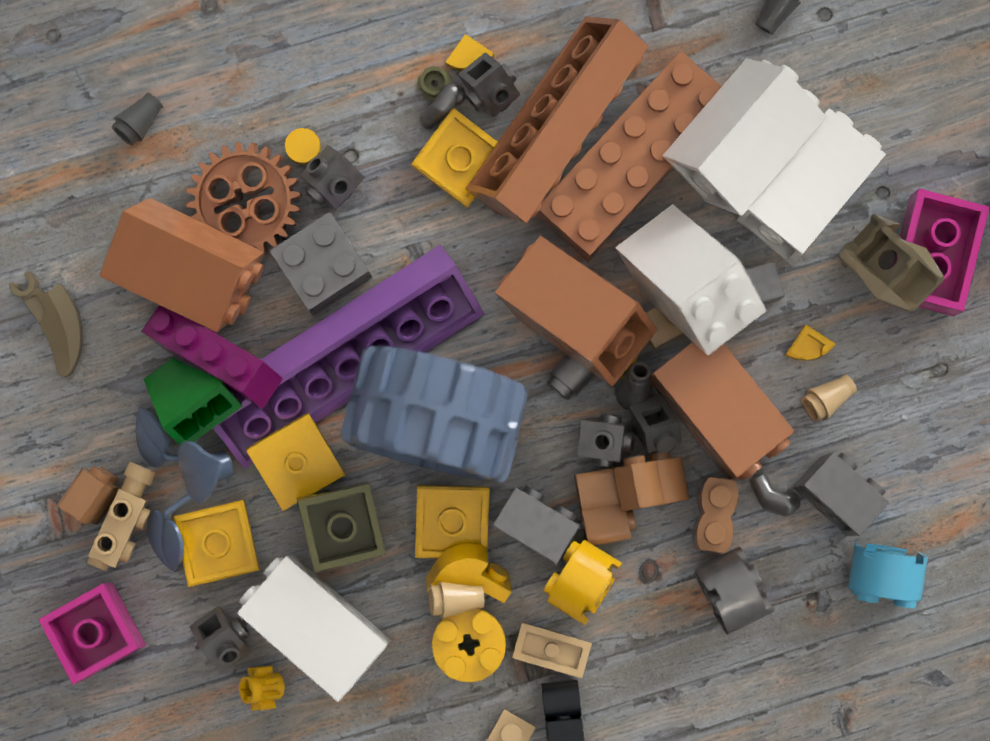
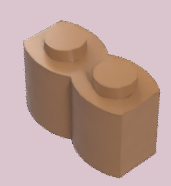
(652, 482)
(90, 494)
(716, 504)
(601, 508)

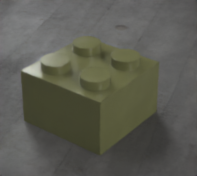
(341, 526)

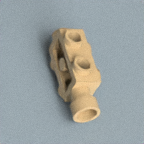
(121, 528)

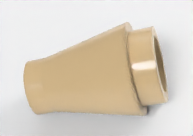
(827, 398)
(451, 599)

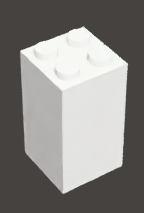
(745, 135)
(812, 186)
(691, 279)
(313, 625)

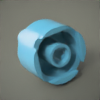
(887, 574)

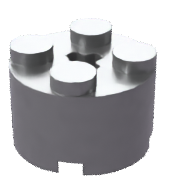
(733, 590)

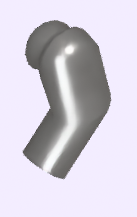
(442, 105)
(772, 500)

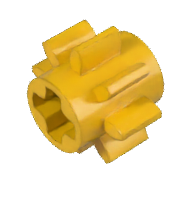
(261, 688)

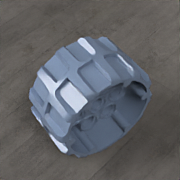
(434, 413)

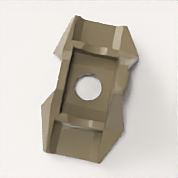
(905, 283)

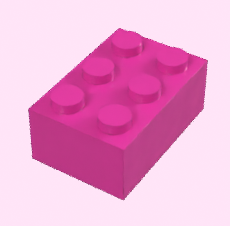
(952, 236)

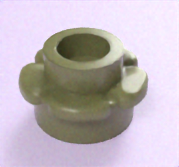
(428, 76)

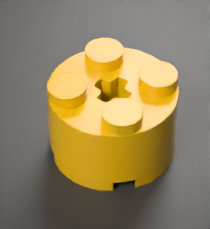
(582, 581)
(458, 662)

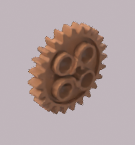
(235, 169)

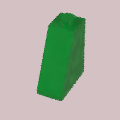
(189, 400)

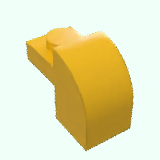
(470, 566)

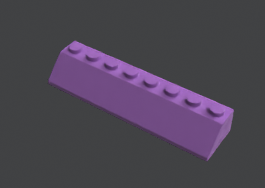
(319, 366)

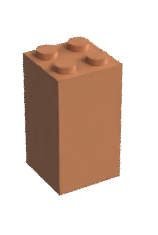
(182, 264)
(576, 310)
(723, 409)

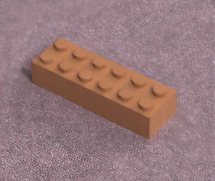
(557, 118)
(627, 159)

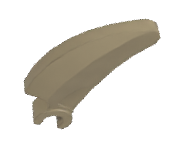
(58, 319)

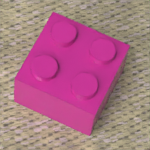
(92, 632)

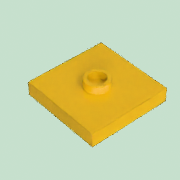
(454, 155)
(295, 461)
(450, 517)
(217, 543)

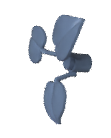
(200, 474)

